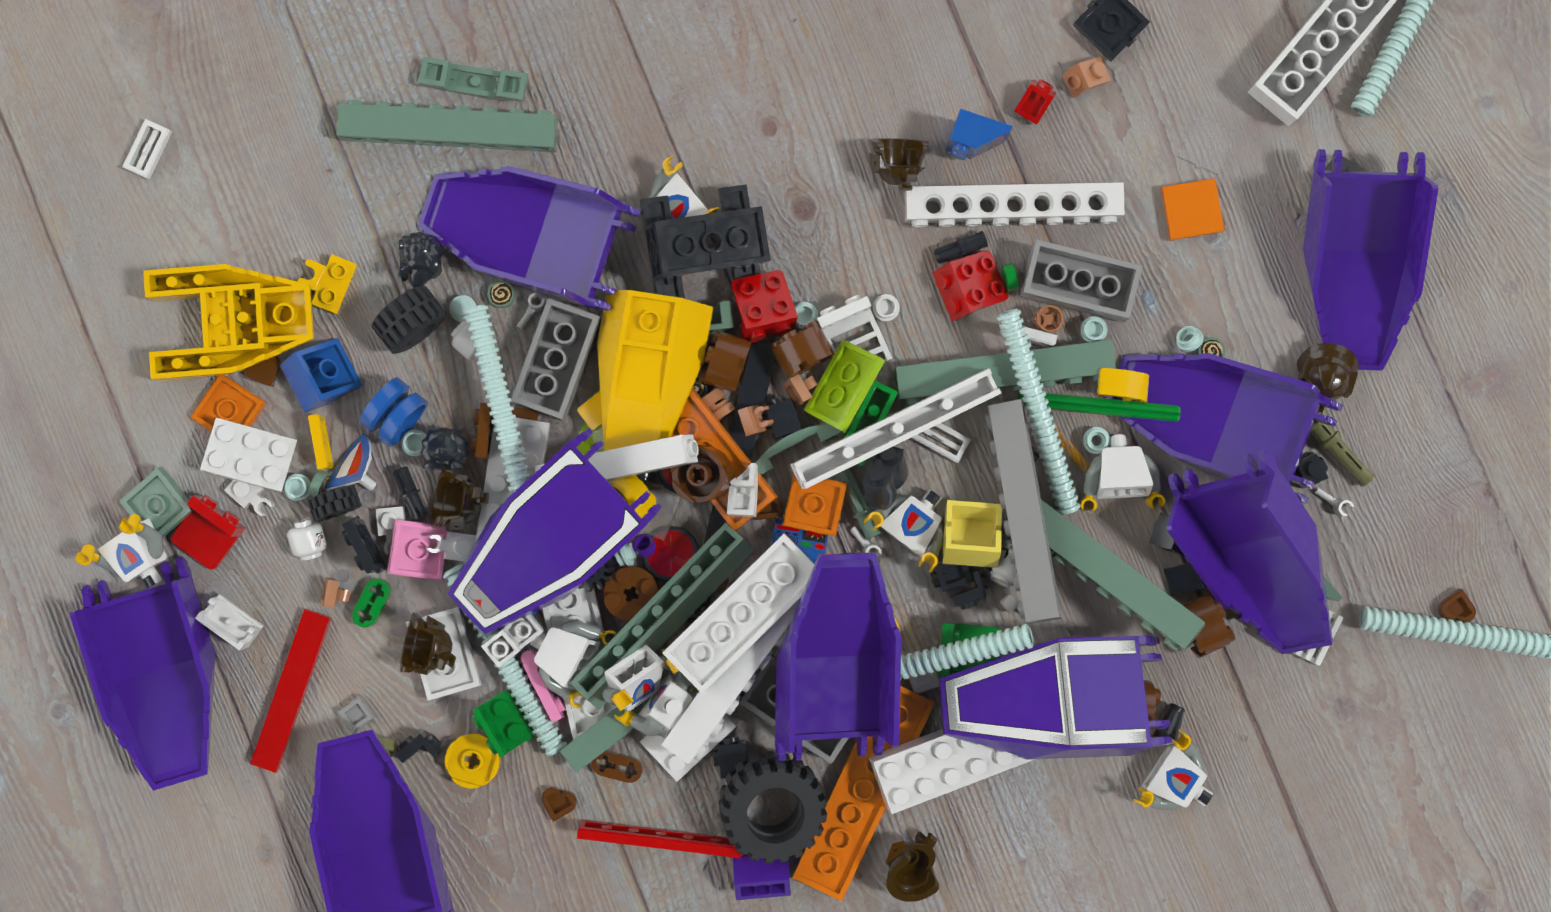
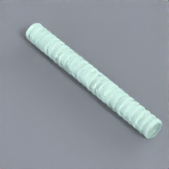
(1390, 56)
(497, 396)
(1038, 411)
(1455, 632)
(966, 651)
(522, 691)

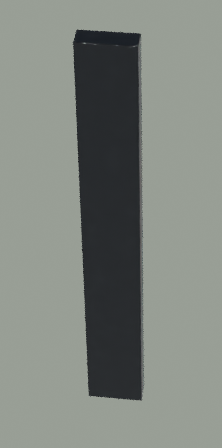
(752, 393)

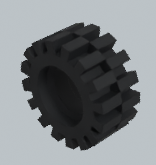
(334, 503)

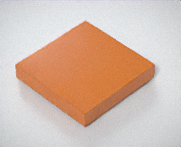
(1192, 209)
(228, 402)
(816, 507)

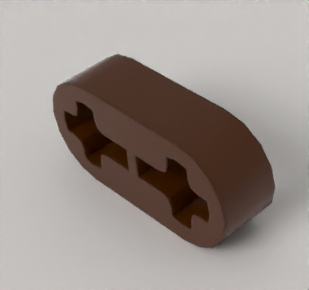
(615, 773)

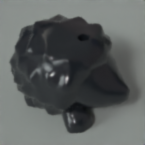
(419, 258)
(444, 449)

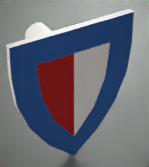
(353, 466)

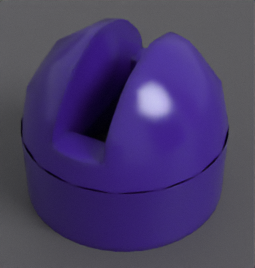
(644, 545)

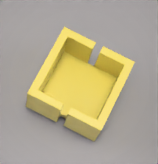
(972, 533)

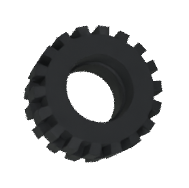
(408, 319)

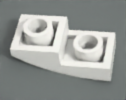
(512, 639)

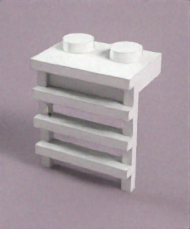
(851, 316)

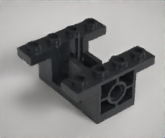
(679, 244)

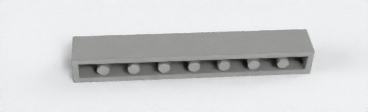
(1024, 512)

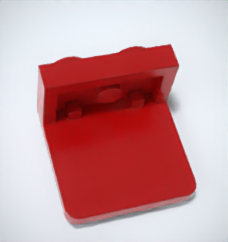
(970, 284)
(764, 305)
(207, 532)

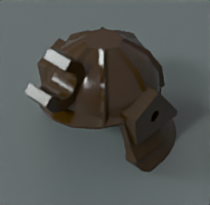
(898, 160)
(1330, 369)
(456, 501)
(426, 646)
(911, 869)

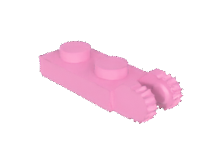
(553, 704)

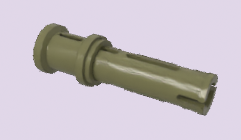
(1331, 441)

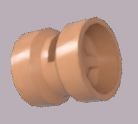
(1052, 319)
(722, 408)

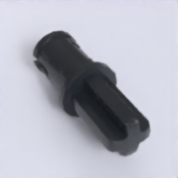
(960, 247)
(409, 492)

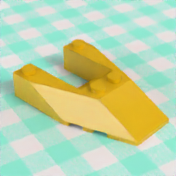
(242, 317)

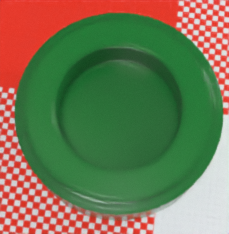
(1010, 277)

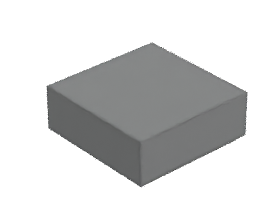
(356, 714)

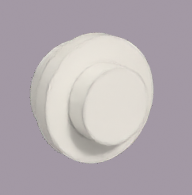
(886, 307)

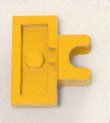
(330, 282)

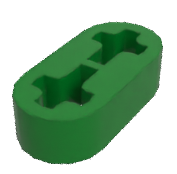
(366, 600)

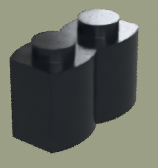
(885, 478)

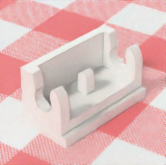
(230, 622)

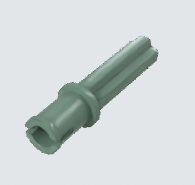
(857, 503)

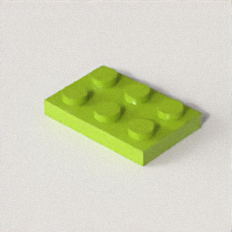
(844, 385)

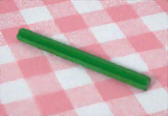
(1111, 407)

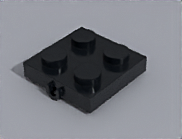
(1111, 25)
(368, 555)

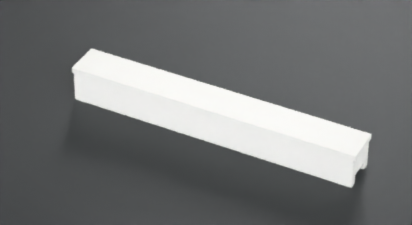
(895, 429)

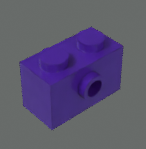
(760, 879)

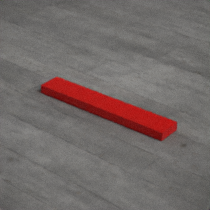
(290, 690)
(656, 838)

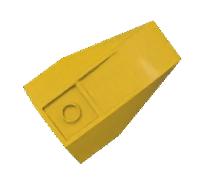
(648, 363)

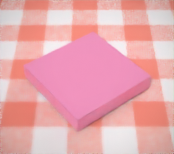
(409, 552)

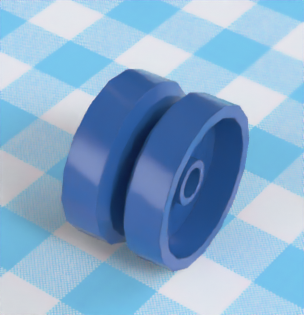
(393, 411)

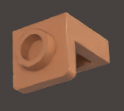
(1086, 76)

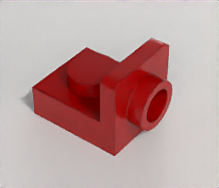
(1035, 100)

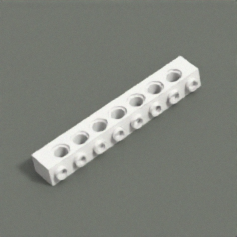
(1109, 194)

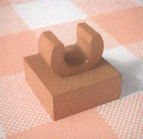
(799, 390)
(752, 419)
(332, 592)

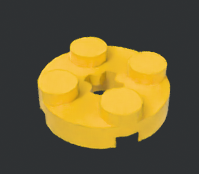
(459, 768)

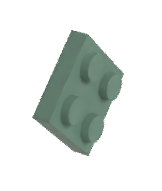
(158, 500)

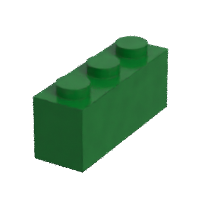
(873, 409)

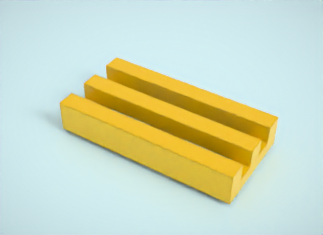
(320, 442)

